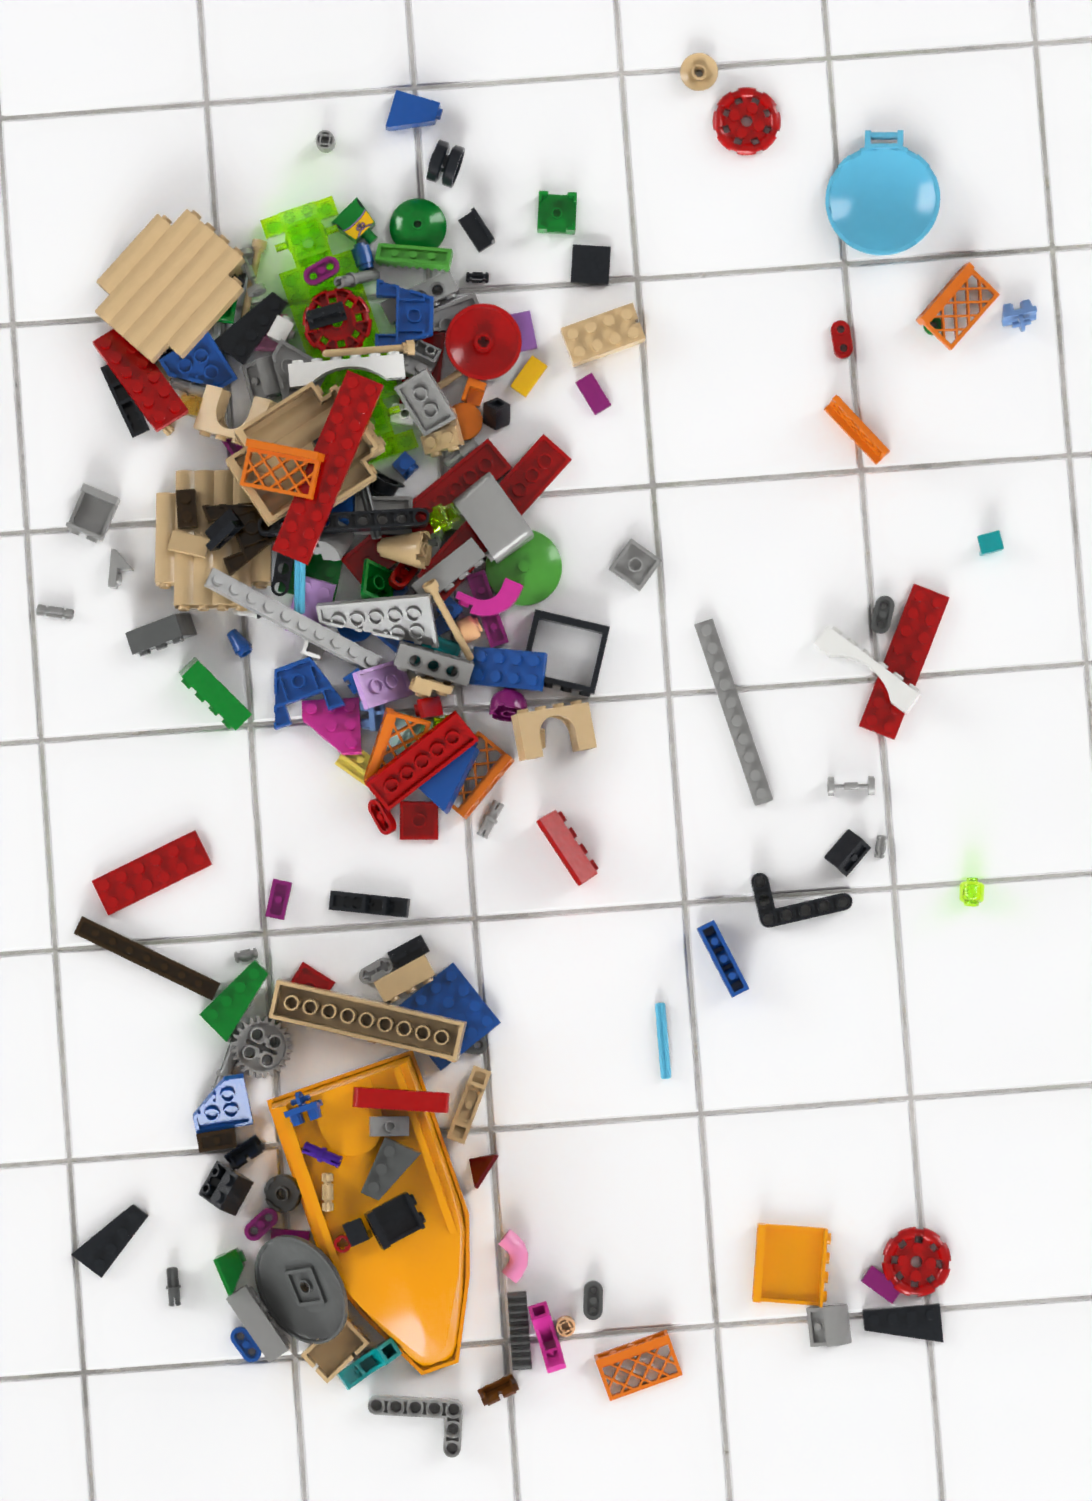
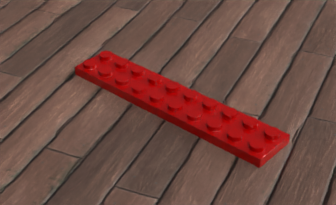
(339, 444)
(522, 486)
(444, 490)

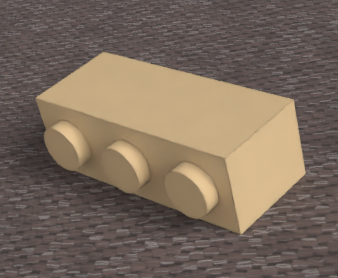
(405, 979)

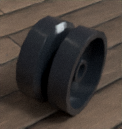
(445, 163)

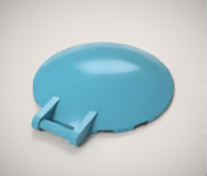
(882, 197)

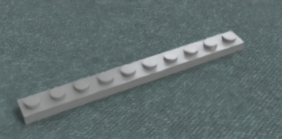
(291, 620)
(733, 712)

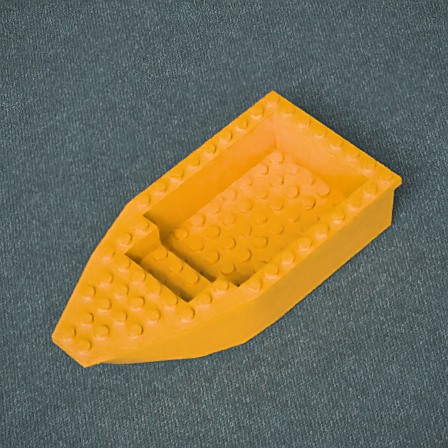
(420, 1282)

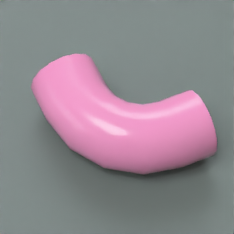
(517, 1256)

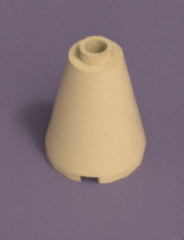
(407, 549)

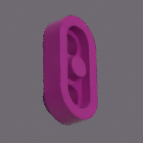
(320, 269)
(261, 1224)

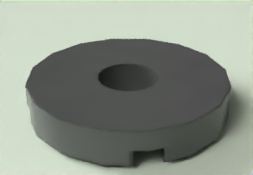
(293, 1193)

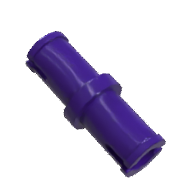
(322, 1154)

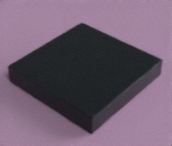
(590, 264)

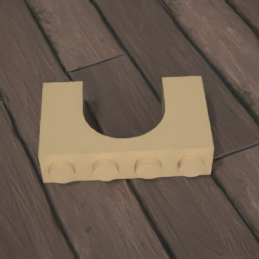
(213, 409)
(574, 716)

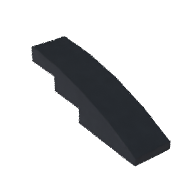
(129, 410)
(369, 904)

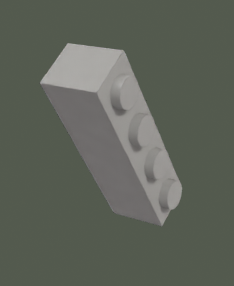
(452, 567)
(257, 1323)

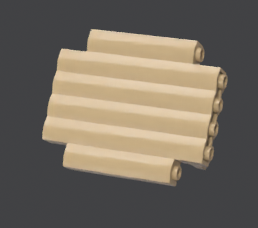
(171, 285)
(297, 424)
(190, 572)

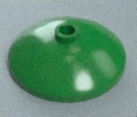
(432, 227)

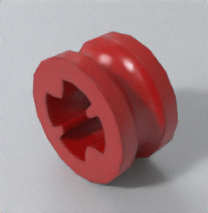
(338, 1239)

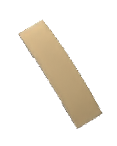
(468, 1104)

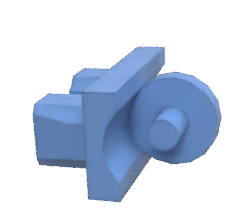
(1019, 317)
(375, 717)

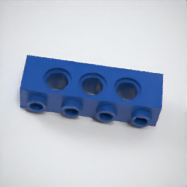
(722, 958)

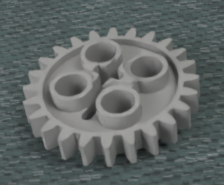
(254, 1062)

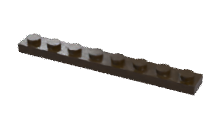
(147, 958)

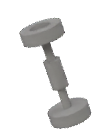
(256, 289)
(851, 785)

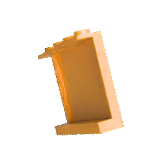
(791, 1264)

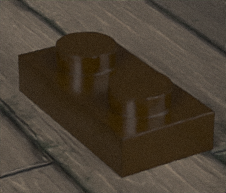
(186, 509)
(217, 1140)

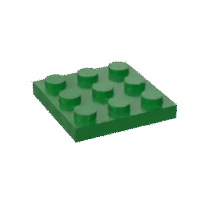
(319, 569)

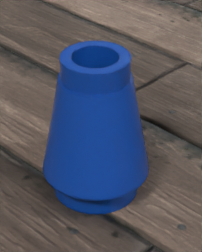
(239, 643)

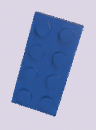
(508, 668)

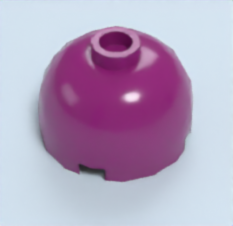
(506, 703)

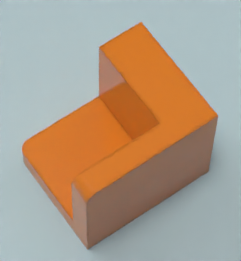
(474, 392)

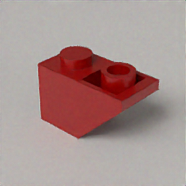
(429, 708)

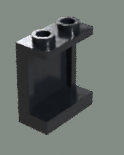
(395, 1219)

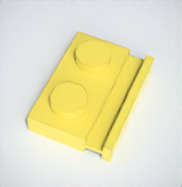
(354, 765)

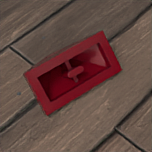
(481, 1166)

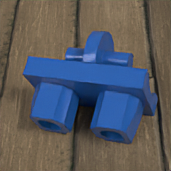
(296, 1113)

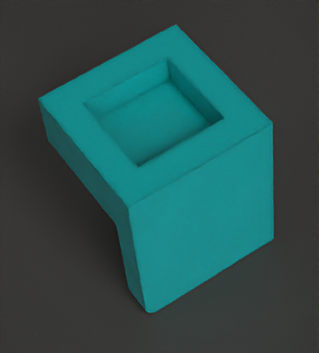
(990, 543)

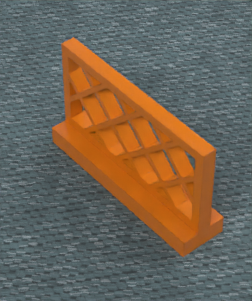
(943, 298)
(856, 430)
(279, 452)
(385, 733)
(487, 782)
(633, 1349)

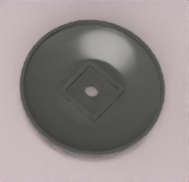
(299, 1310)

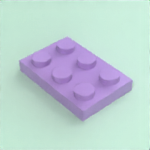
(316, 592)
(381, 684)

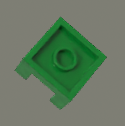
(557, 213)

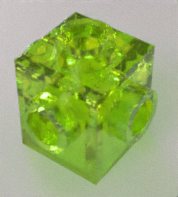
(443, 517)

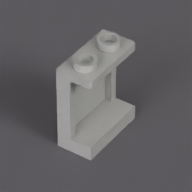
(93, 513)

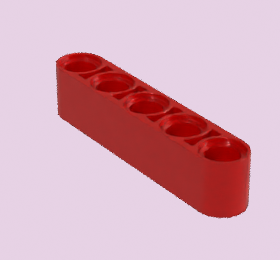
(400, 1099)

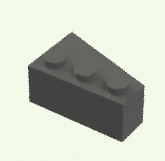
(161, 633)
(388, 1166)

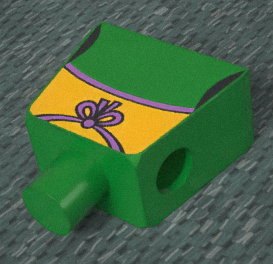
(356, 223)

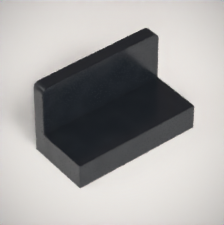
(477, 230)
(223, 530)
(847, 852)

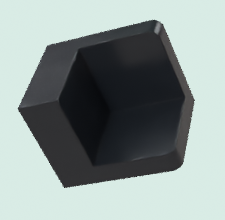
(496, 413)
(356, 1232)

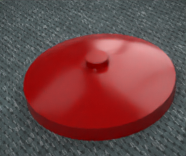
(483, 342)

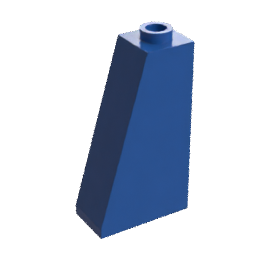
(447, 783)

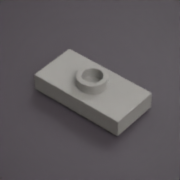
(389, 1126)

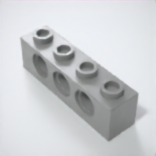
(443, 280)
(407, 650)

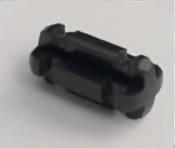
(477, 277)

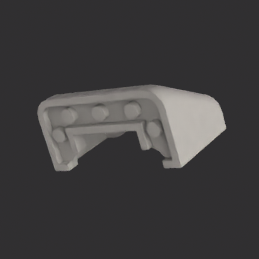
(493, 518)

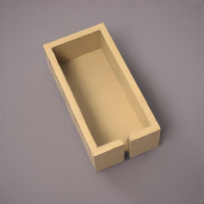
(602, 334)

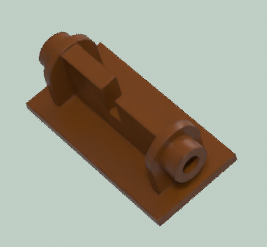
(505, 1386)

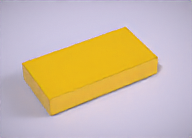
(528, 376)

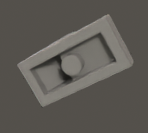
(117, 563)

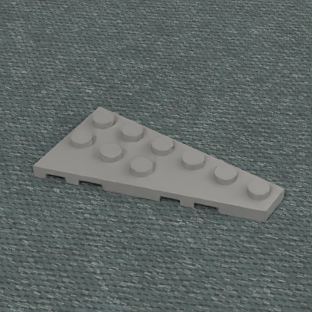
(389, 617)

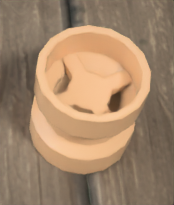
(563, 1324)

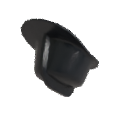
(384, 485)

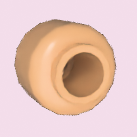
(469, 628)

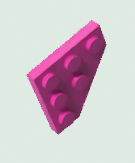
(338, 727)

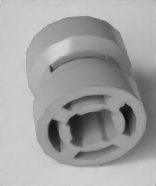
(325, 145)

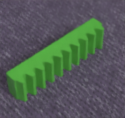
(414, 256)

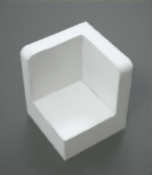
(312, 651)

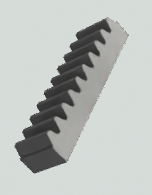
(519, 1330)

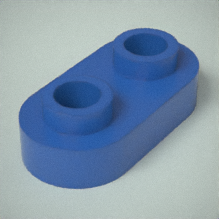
(245, 1344)

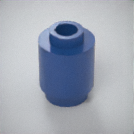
(363, 256)

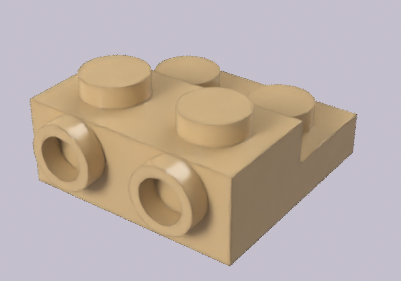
(444, 438)
(426, 685)

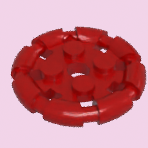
(754, 112)
(347, 329)
(922, 1272)

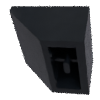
(226, 1188)

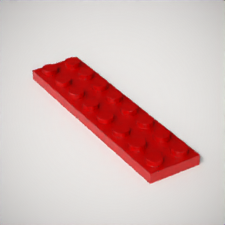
(905, 656)

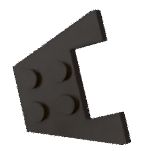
(248, 537)

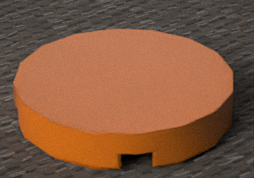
(469, 420)

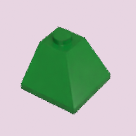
(375, 580)
(230, 1268)

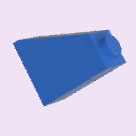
(412, 112)

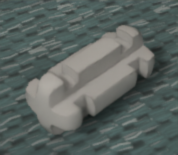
(880, 846)
(246, 955)

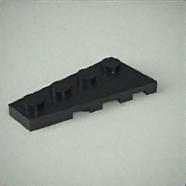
(249, 331)
(109, 1242)
(906, 1321)

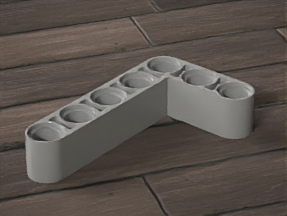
(425, 1402)

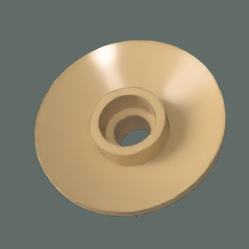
(699, 62)

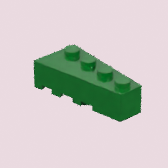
(215, 694)
(231, 1005)

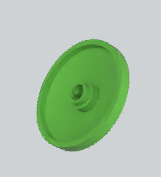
(533, 565)

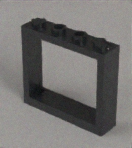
(579, 624)

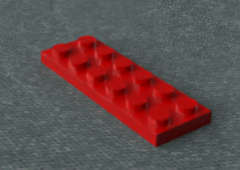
(141, 380)
(421, 760)
(152, 872)

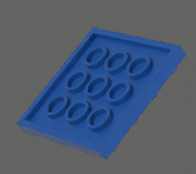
(454, 998)

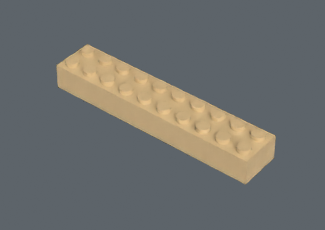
(367, 1019)

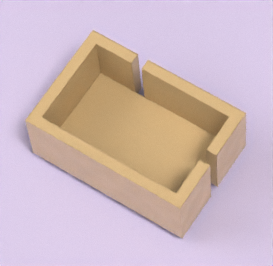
(336, 1353)

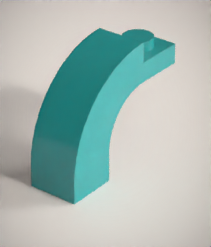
(369, 1362)

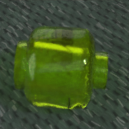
(971, 892)

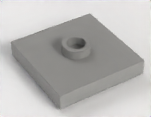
(635, 564)

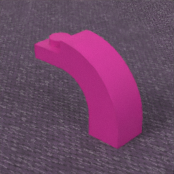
(498, 604)
(547, 1337)

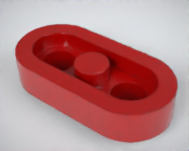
(840, 339)
(402, 575)
(382, 817)

